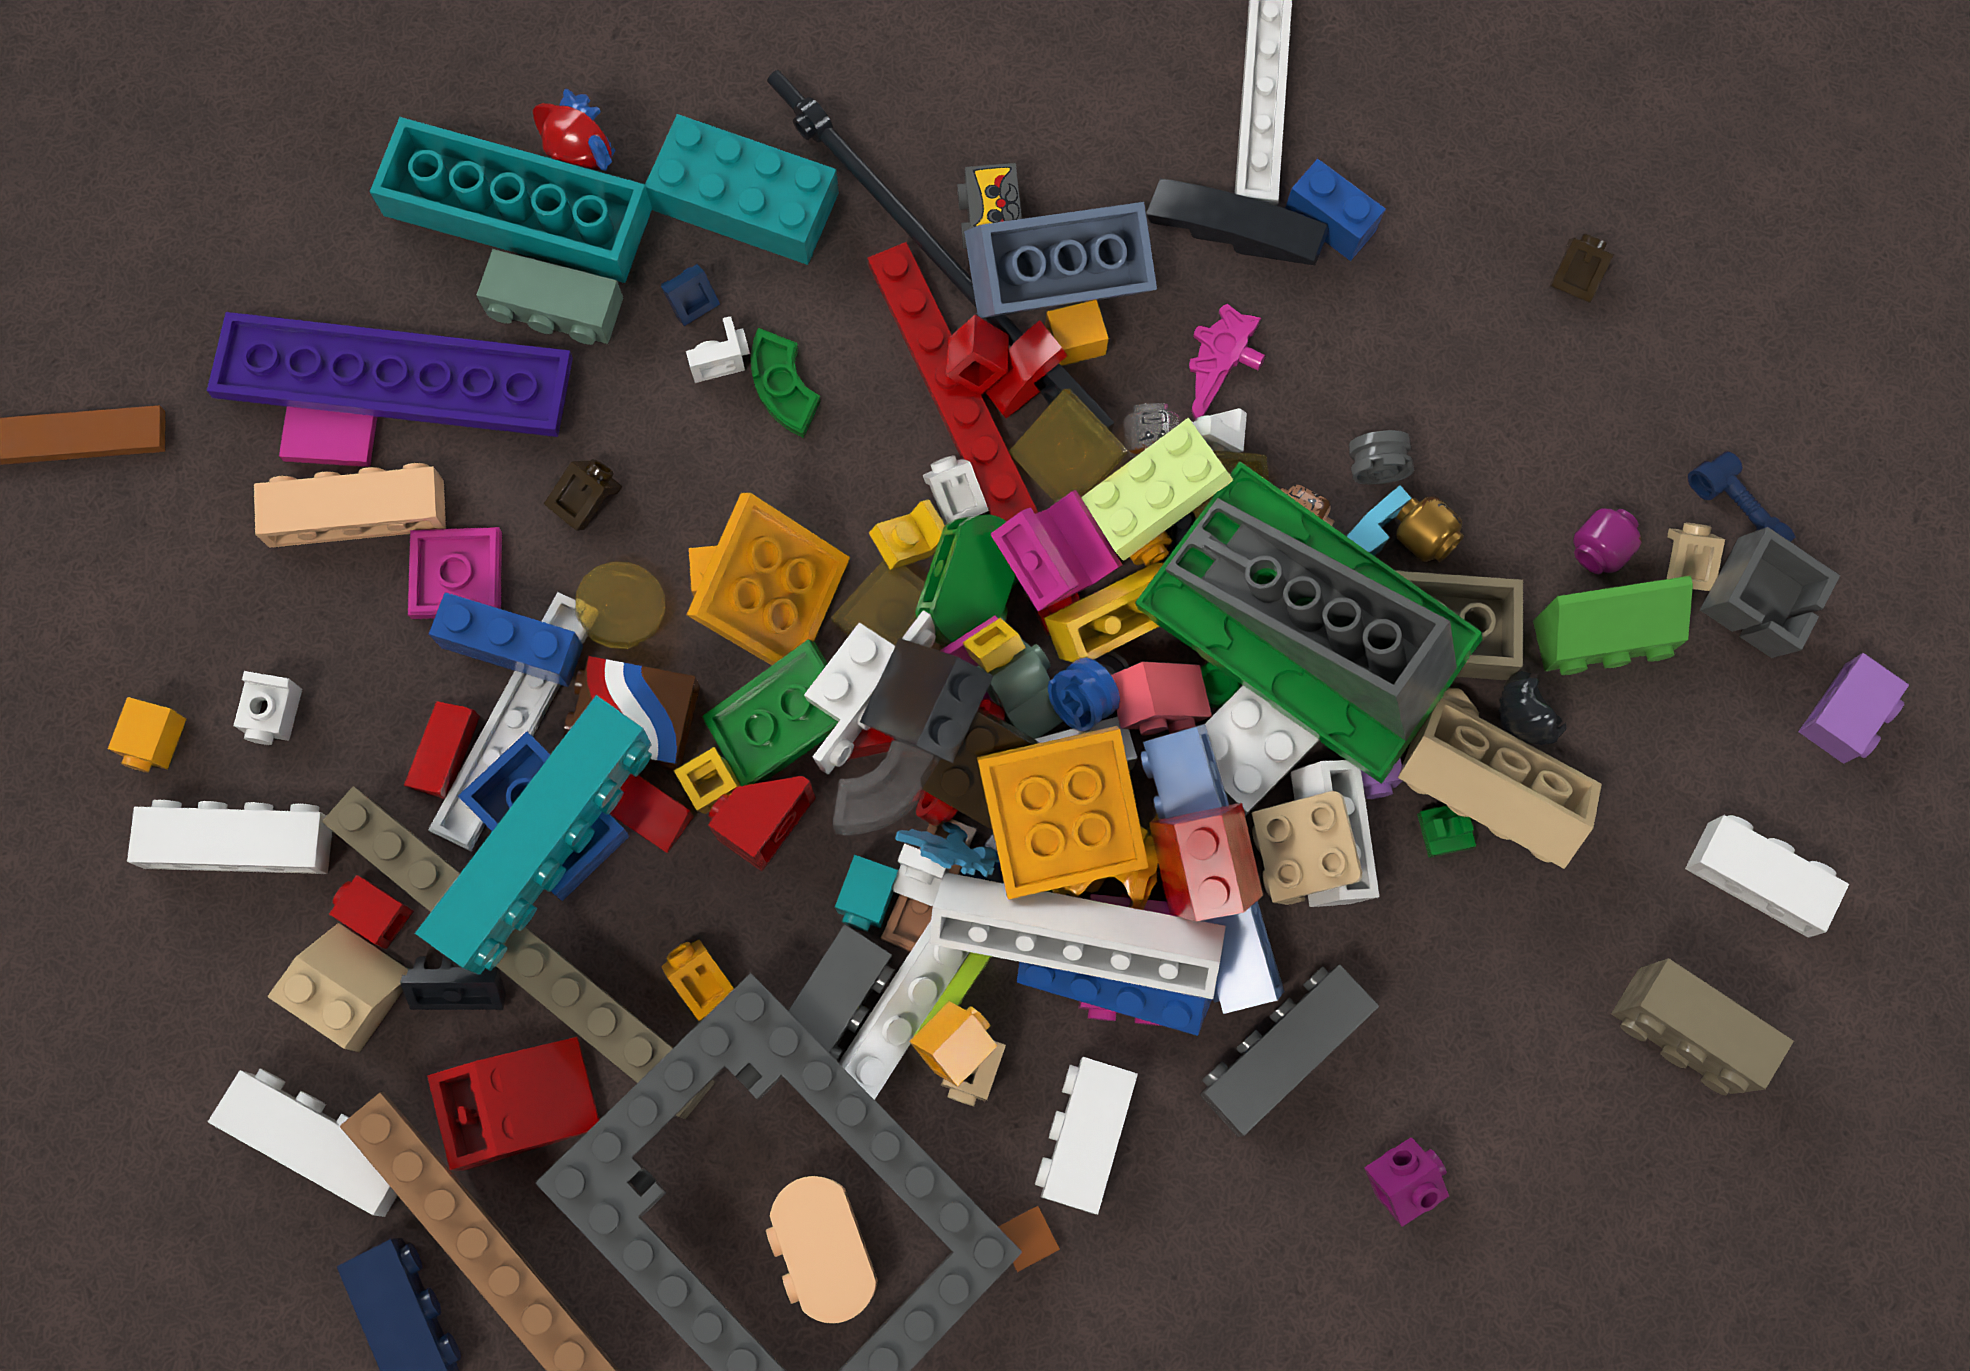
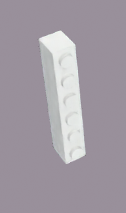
(1078, 935)

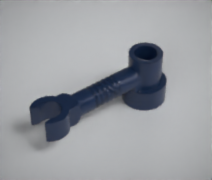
(1720, 475)

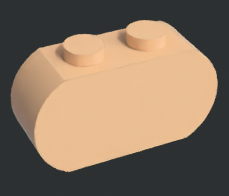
(822, 1250)

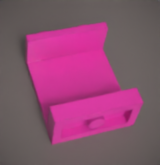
(1056, 550)

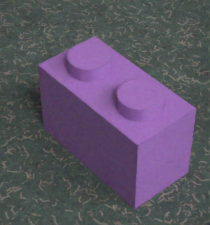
(1855, 709)

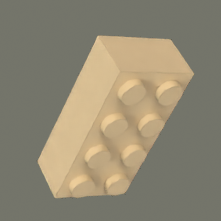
(1502, 783)

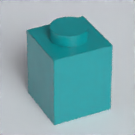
(866, 893)

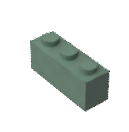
(549, 297)

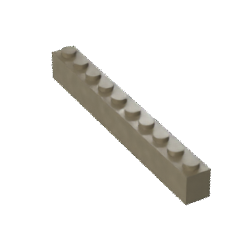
(528, 957)

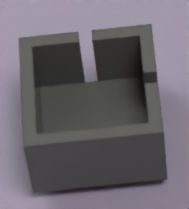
(1765, 584)

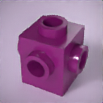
(1408, 1181)

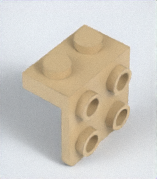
(1306, 847)

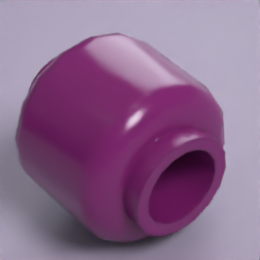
(1607, 540)

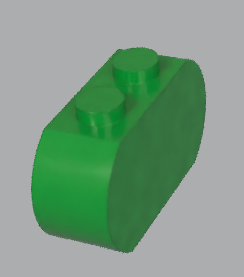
(966, 578)

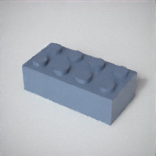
(1060, 259)

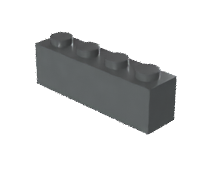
(1288, 1050)

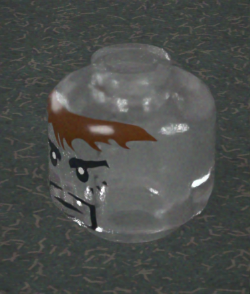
(1147, 426)

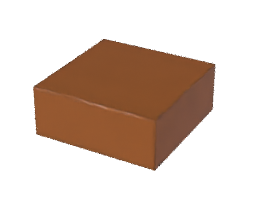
(1031, 1236)

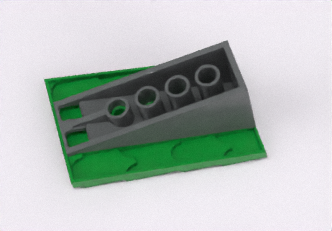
(1309, 622)

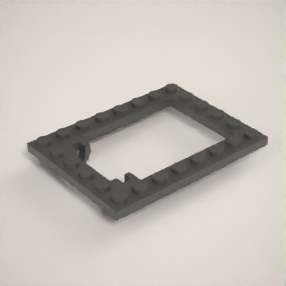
(750, 1035)

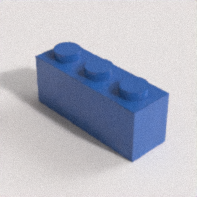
(506, 639)

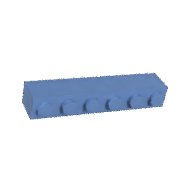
(1191, 783)

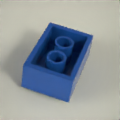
(504, 781)

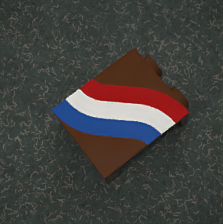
(651, 697)

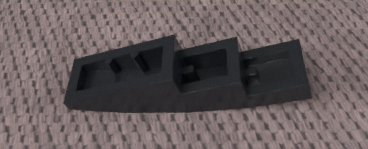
(1234, 219)

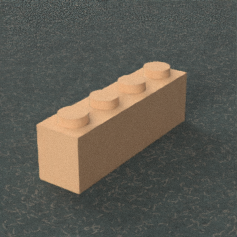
(349, 505)

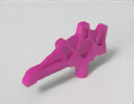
(1220, 351)

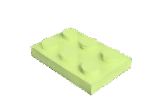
(1156, 489)

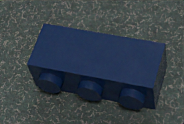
(397, 1310)

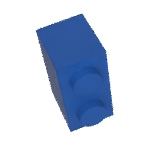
(1339, 204)

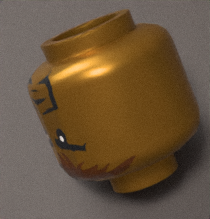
(1429, 528)

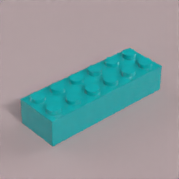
(511, 199)
(537, 837)

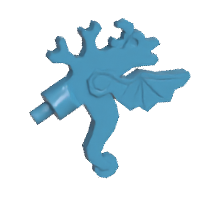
(951, 850)

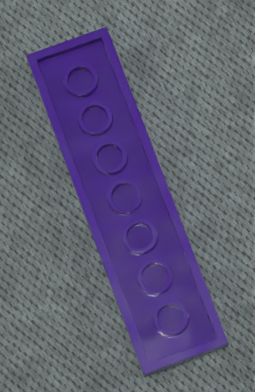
(390, 374)

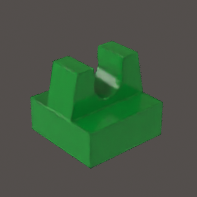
(1445, 831)

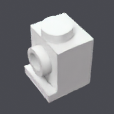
(280, 714)

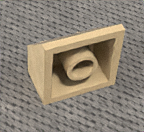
(341, 987)

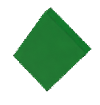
(770, 719)

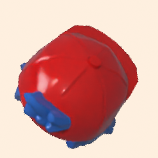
(572, 134)

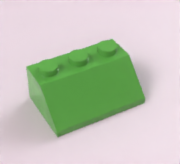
(1615, 625)

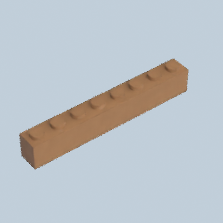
(472, 1239)

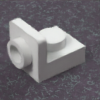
(717, 358)
(1223, 430)
(955, 489)
(918, 876)

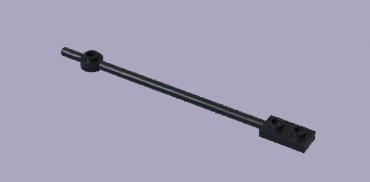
(814, 123)

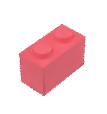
(1161, 697)

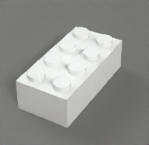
(1254, 747)

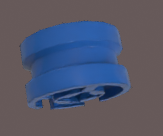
(1083, 694)

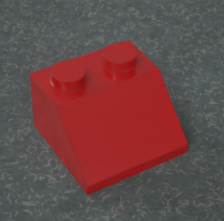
(760, 817)

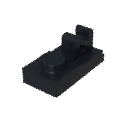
(452, 987)

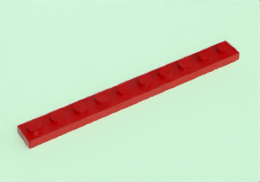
(959, 407)

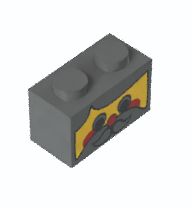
(989, 195)

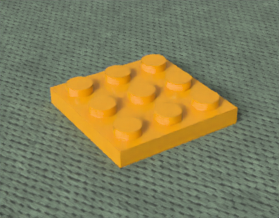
(767, 581)
(1063, 812)

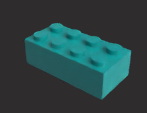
(742, 189)

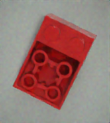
(513, 1103)

